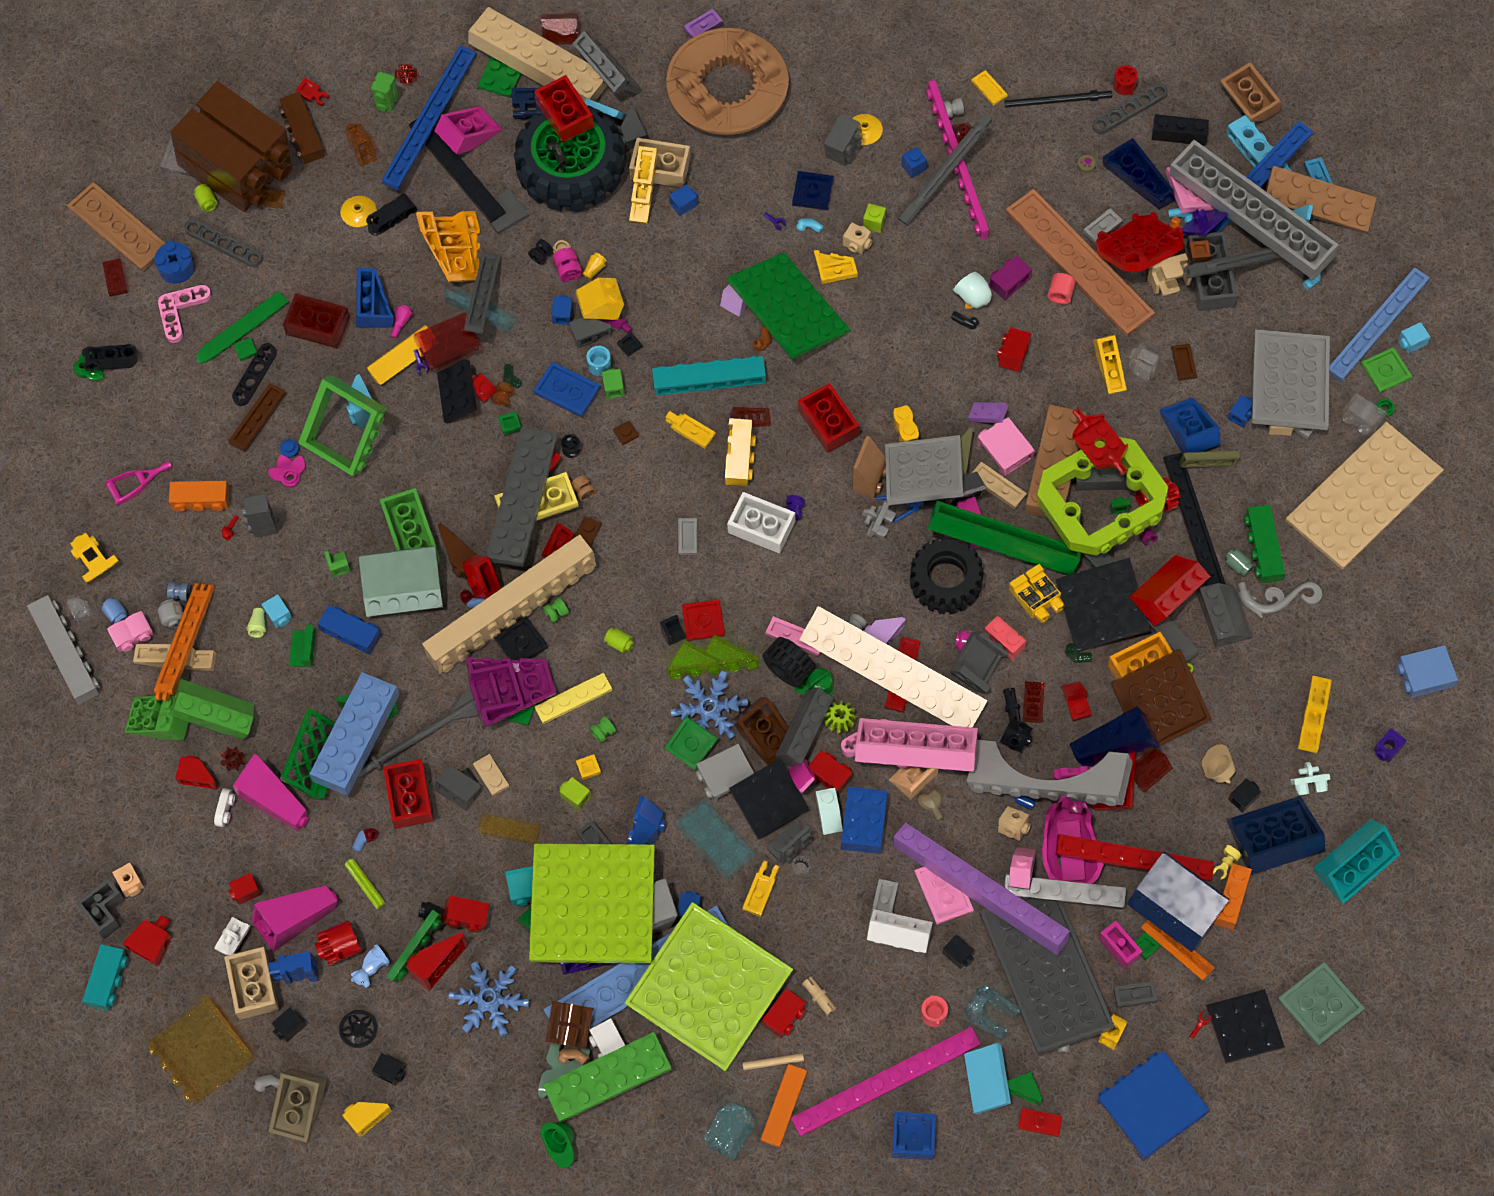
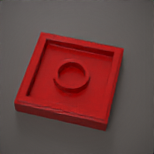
(703, 620)

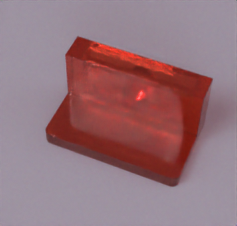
(1151, 769)

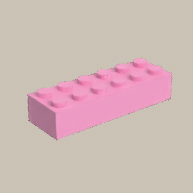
(916, 744)

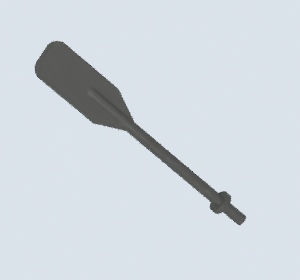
(463, 709)

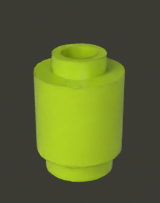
(205, 198)
(619, 640)

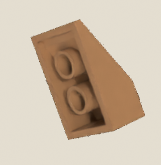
(869, 469)

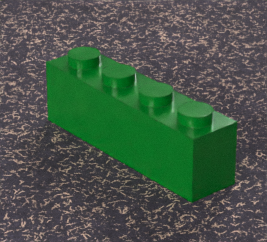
(1264, 543)

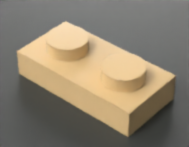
(491, 775)

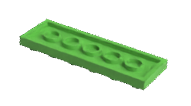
(607, 1077)

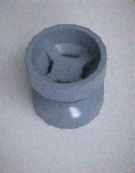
(178, 591)

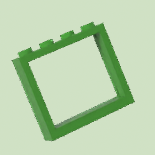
(316, 416)

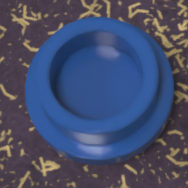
(289, 448)

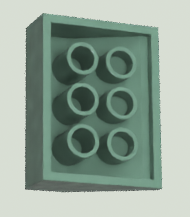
(400, 581)

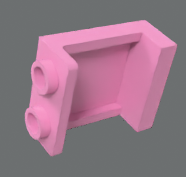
(1006, 446)

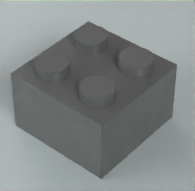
(843, 140)

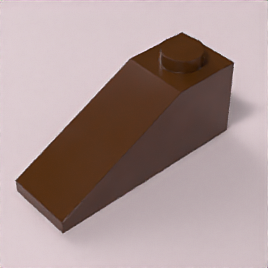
(456, 551)

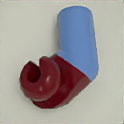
(469, 600)
(364, 837)

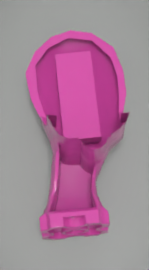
(1071, 820)

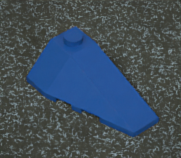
(647, 823)

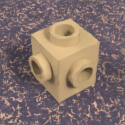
(857, 238)
(1014, 823)

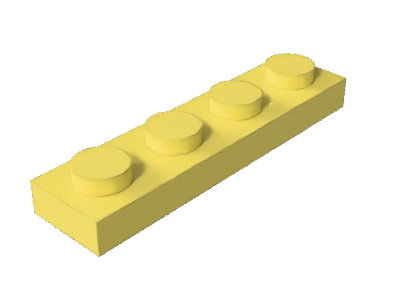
(573, 698)

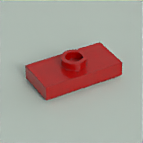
(1040, 1122)

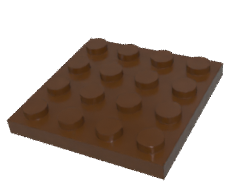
(1166, 696)

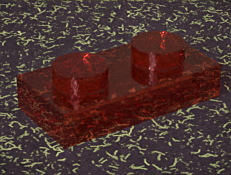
(115, 277)

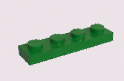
(420, 940)

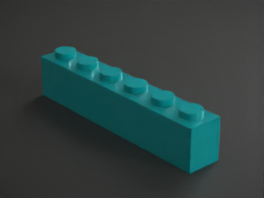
(709, 375)

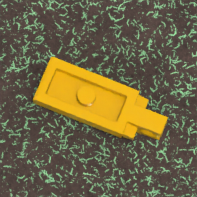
(690, 429)

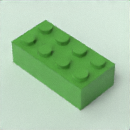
(407, 521)

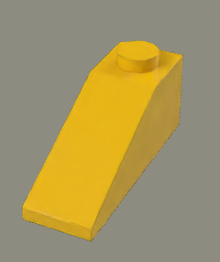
(1110, 363)

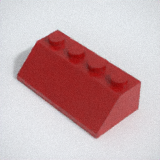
(1169, 588)

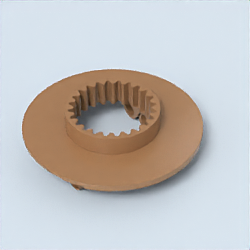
(727, 47)

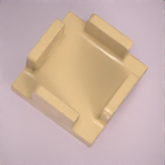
(1165, 274)

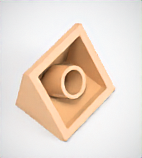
(913, 779)

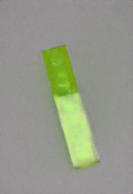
(716, 657)

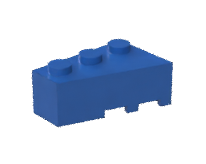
(371, 304)

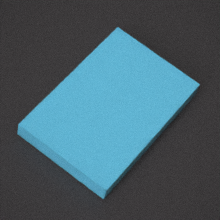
(987, 1078)

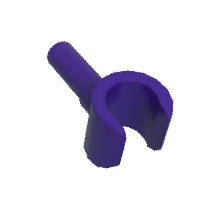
(775, 221)
(420, 364)

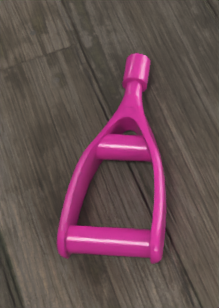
(140, 474)

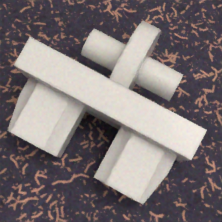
(232, 937)

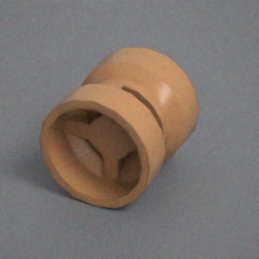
(582, 487)

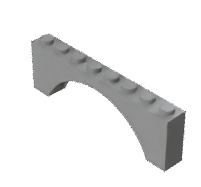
(1100, 784)

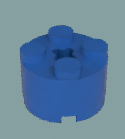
(174, 262)

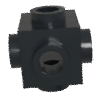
(1017, 735)

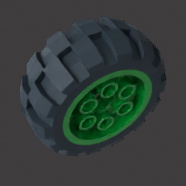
(572, 185)

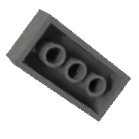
(1218, 288)

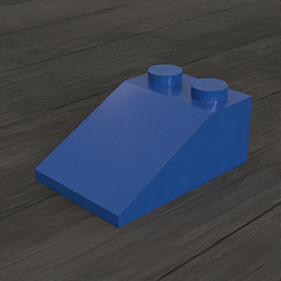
(1191, 426)

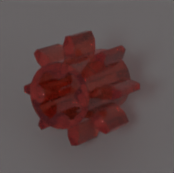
(406, 73)
(237, 756)

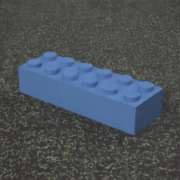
(354, 734)

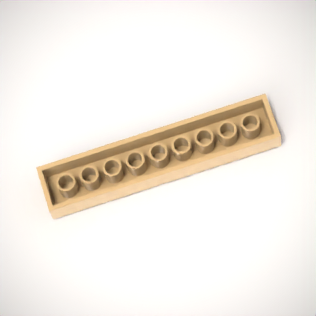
(510, 604)

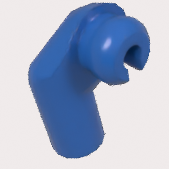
(1024, 801)

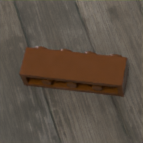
(301, 127)

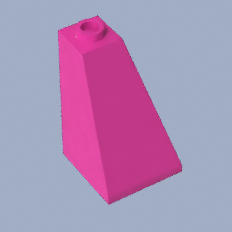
(264, 791)
(289, 915)

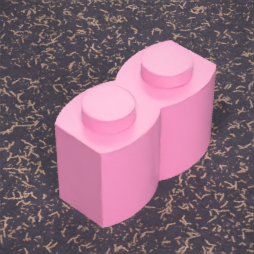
(130, 632)

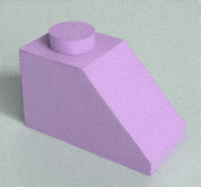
(886, 629)

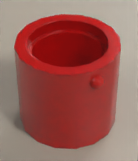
(1125, 80)

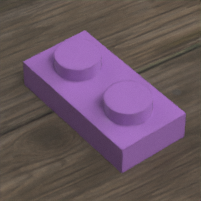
(705, 22)
(988, 412)

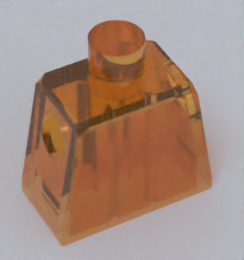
(358, 136)

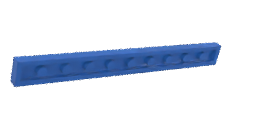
(428, 118)

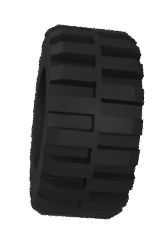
(946, 598)

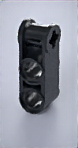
(390, 214)
(122, 357)

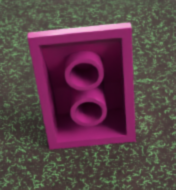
(466, 129)

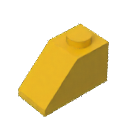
(365, 1115)

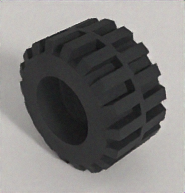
(788, 661)

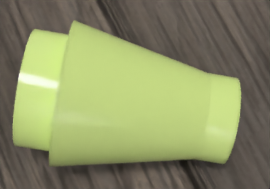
(256, 625)

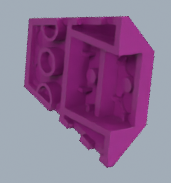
(507, 686)

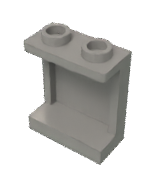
(723, 771)

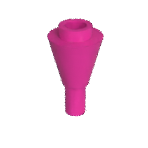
(402, 315)

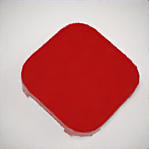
(1140, 243)

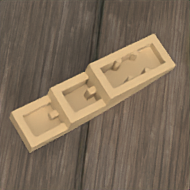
(156, 654)

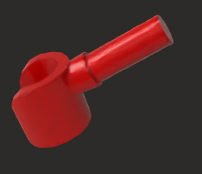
(226, 530)
(1201, 1022)

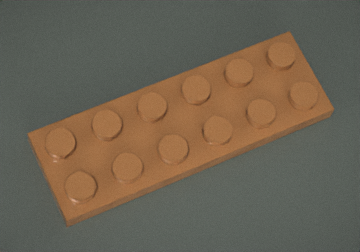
(1329, 201)
(116, 226)

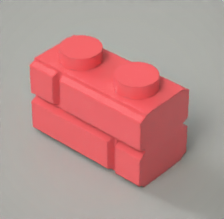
(1007, 636)

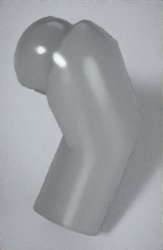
(264, 1081)

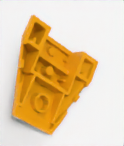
(453, 243)

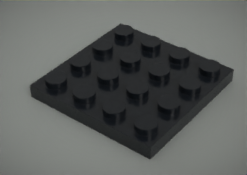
(1100, 605)

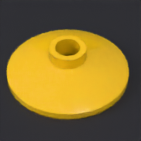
(873, 131)
(354, 217)

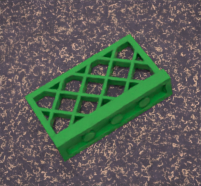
(316, 791)

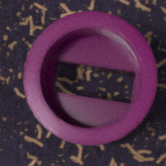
(1146, 535)

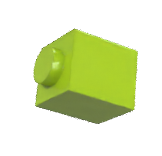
(874, 218)
(574, 793)

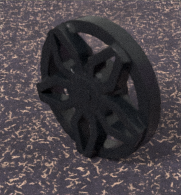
(358, 1029)

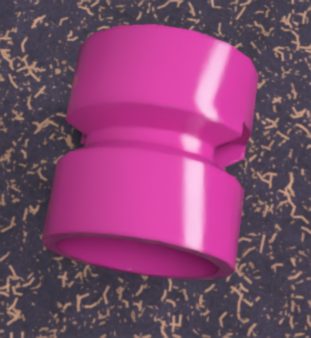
(567, 264)

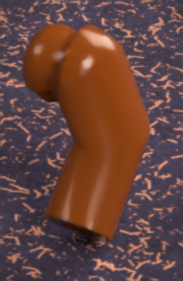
(764, 341)

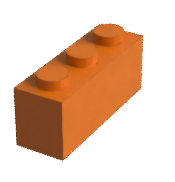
(199, 495)
(1235, 891)

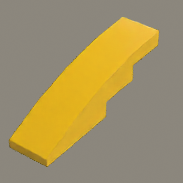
(643, 184)
(1314, 714)

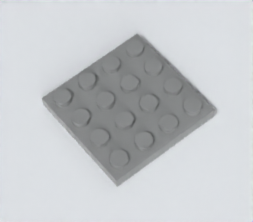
(924, 470)

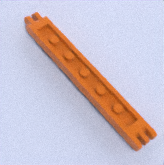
(183, 641)

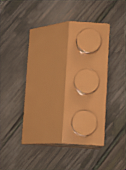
(1252, 93)

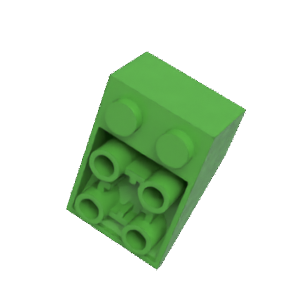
(152, 719)

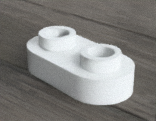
(222, 813)

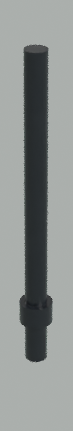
(1093, 95)

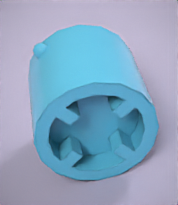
(598, 360)

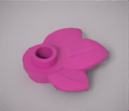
(287, 468)

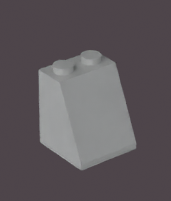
(663, 907)

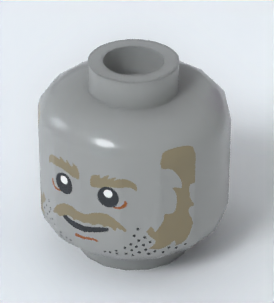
(170, 613)

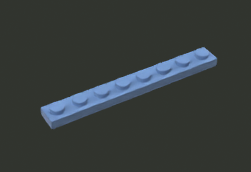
(1378, 324)

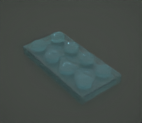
(715, 839)

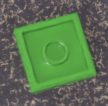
(1386, 370)

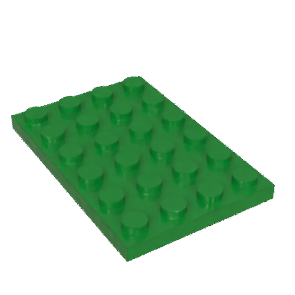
(788, 305)

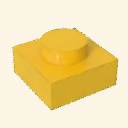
(588, 767)

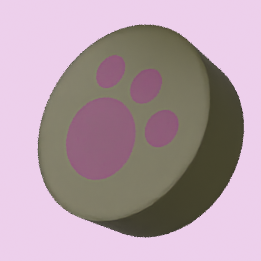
(1086, 163)

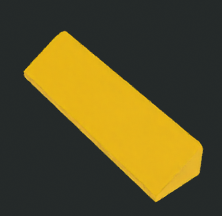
(394, 360)

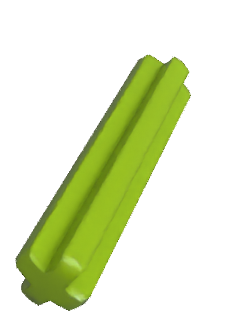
(364, 883)

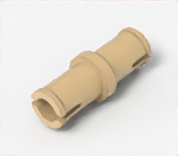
(819, 996)

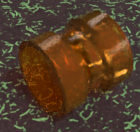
(502, 395)

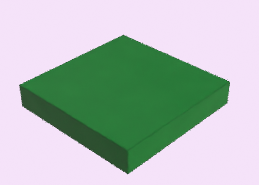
(691, 743)

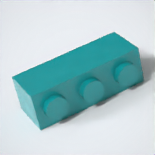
(105, 978)

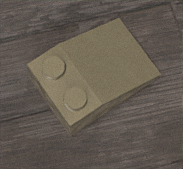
(297, 1104)

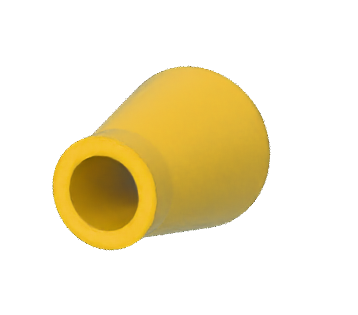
(594, 265)

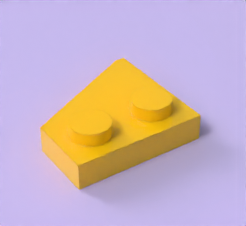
(834, 267)

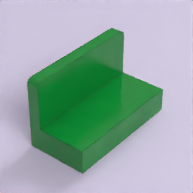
(302, 647)

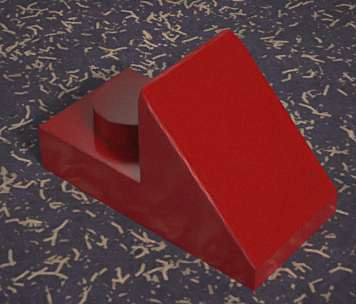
(1076, 701)

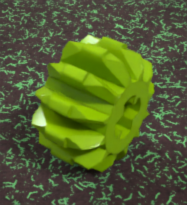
(845, 712)

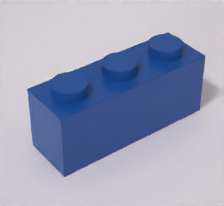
(349, 629)

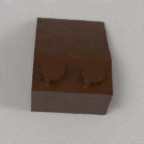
(762, 728)

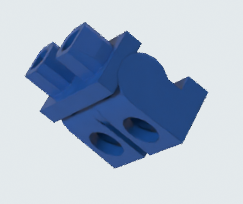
(294, 968)

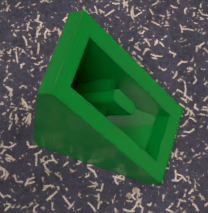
(1025, 1088)

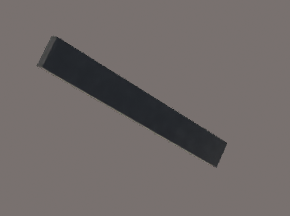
(463, 177)
(1194, 520)

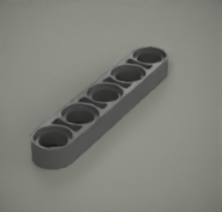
(1134, 102)
(219, 236)

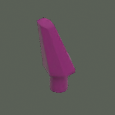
(620, 324)

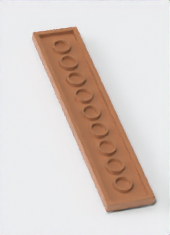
(1081, 262)

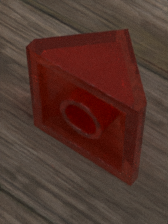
(560, 28)

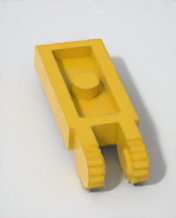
(760, 890)

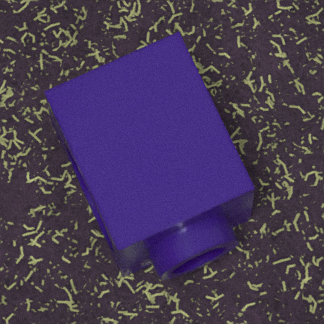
(1393, 739)

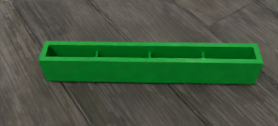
(1003, 538)

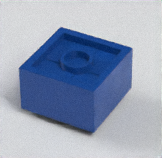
(913, 1135)

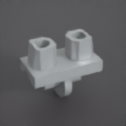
(876, 527)

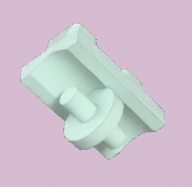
(1301, 784)

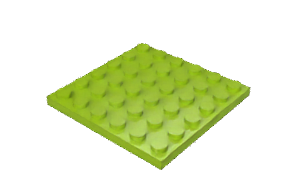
(592, 903)
(708, 986)

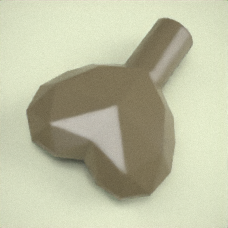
(932, 802)

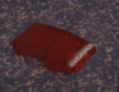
(1033, 702)

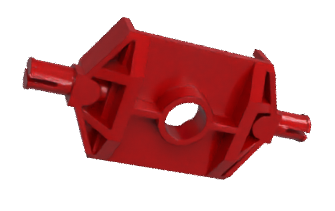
(1094, 429)

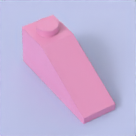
(1022, 867)

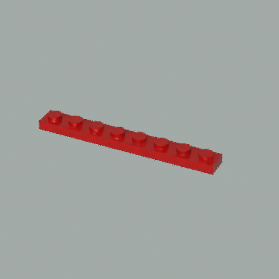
(1125, 855)

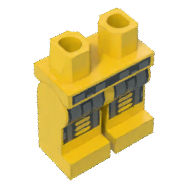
(1036, 593)

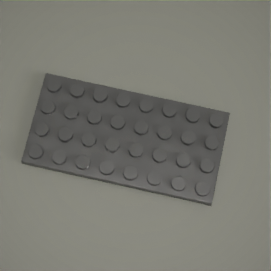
(1051, 990)

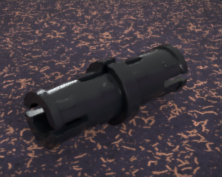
(1012, 706)

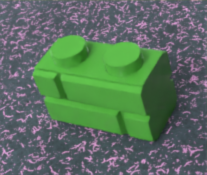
(384, 92)

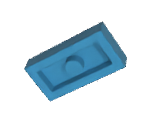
(1316, 169)

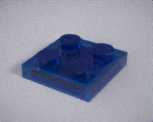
(813, 190)

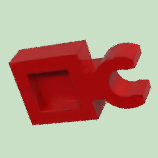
(310, 91)

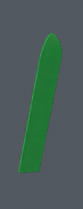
(241, 327)

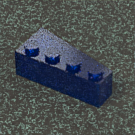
(1139, 173)
(1123, 734)

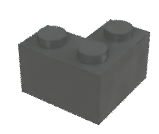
(97, 907)

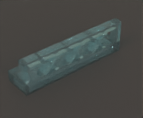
(495, 317)

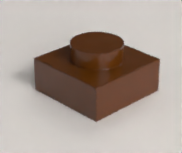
(625, 433)

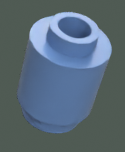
(114, 610)

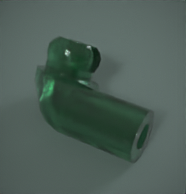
(509, 378)
(1076, 656)

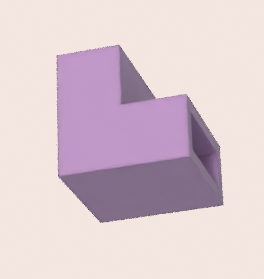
(732, 302)

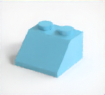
(356, 414)

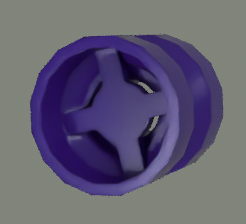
(795, 504)

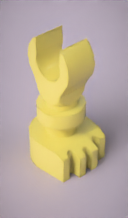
(1232, 855)

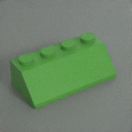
(212, 709)

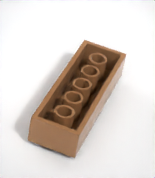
(1054, 446)

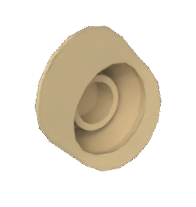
(1218, 764)

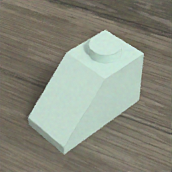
(829, 811)

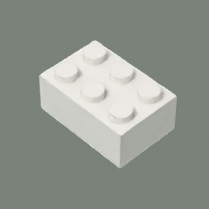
(761, 522)

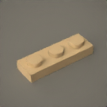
(1000, 486)

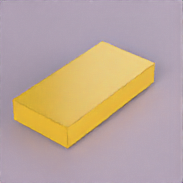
(989, 87)

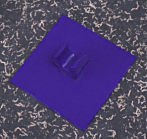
(1203, 222)

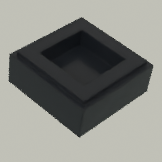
(629, 344)

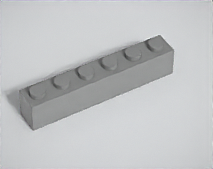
(63, 650)

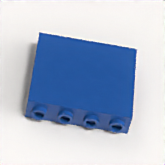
(1153, 1104)

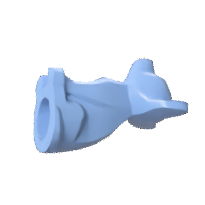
(372, 962)

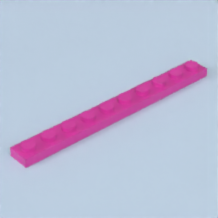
(964, 180)
(885, 1081)

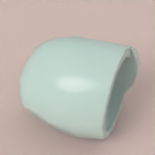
(974, 290)

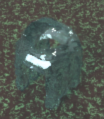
(975, 1008)
(729, 1130)

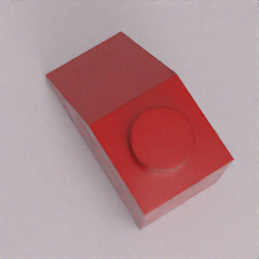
(194, 773)

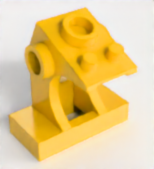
(97, 565)

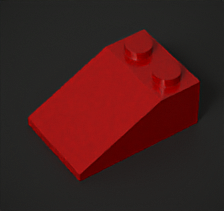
(435, 960)

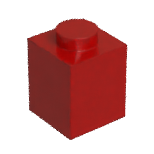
(243, 889)

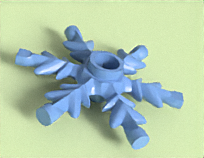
(711, 700)
(486, 992)

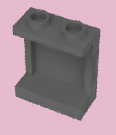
(978, 660)

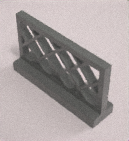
(605, 64)

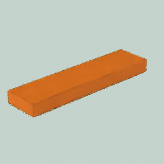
(1191, 960)
(783, 1105)

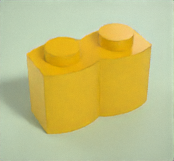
(904, 424)

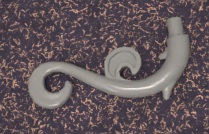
(1273, 592)

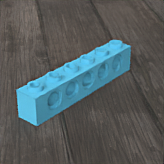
(1247, 146)

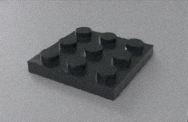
(768, 798)
(1245, 1026)

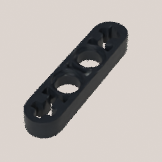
(250, 373)

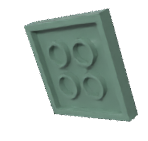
(1321, 1004)

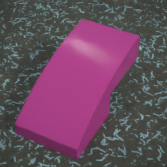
(802, 775)

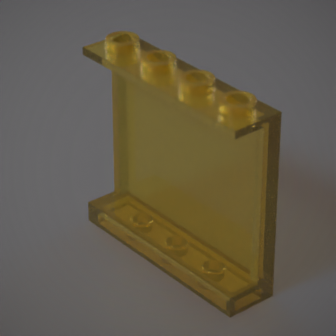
(200, 1051)

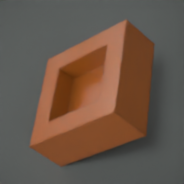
(1199, 251)

